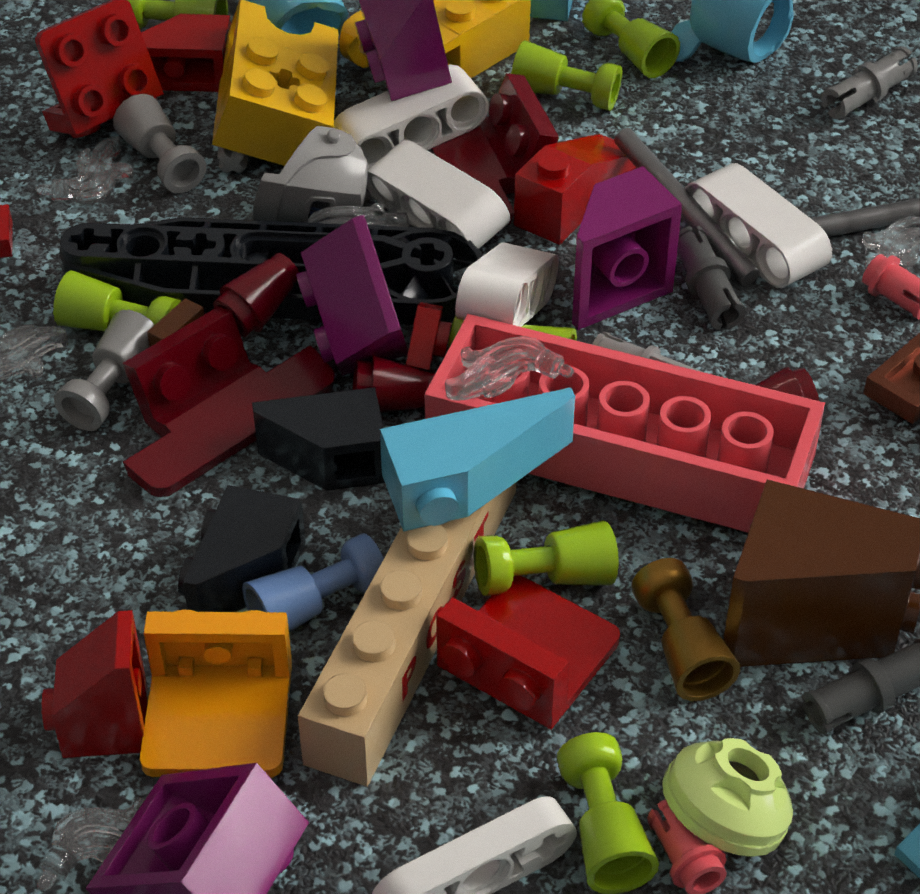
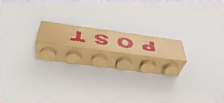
(390, 644)

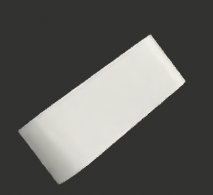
(422, 118)
(436, 194)
(763, 224)
(507, 284)

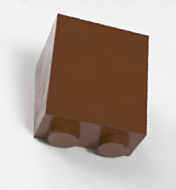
(822, 580)

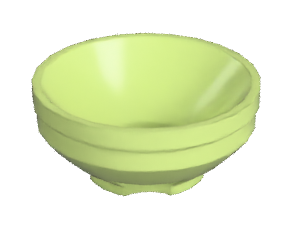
(729, 796)

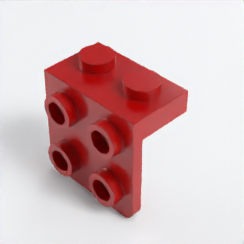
(95, 66)
(525, 648)

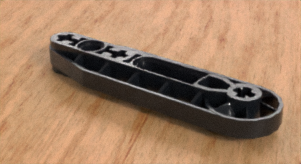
(202, 254)

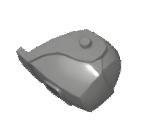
(320, 174)

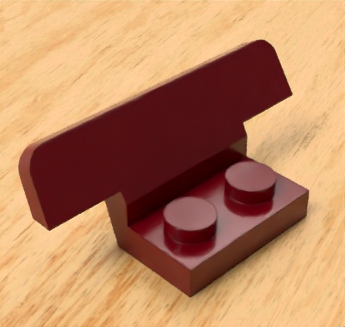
(504, 140)
(200, 398)

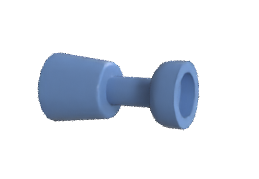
(301, 593)

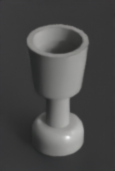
(150, 132)
(85, 401)

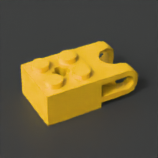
(472, 32)
(274, 86)

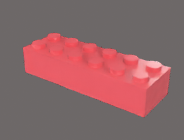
(655, 427)

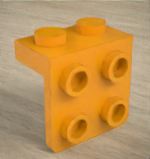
(216, 690)

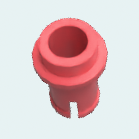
(894, 282)
(694, 862)

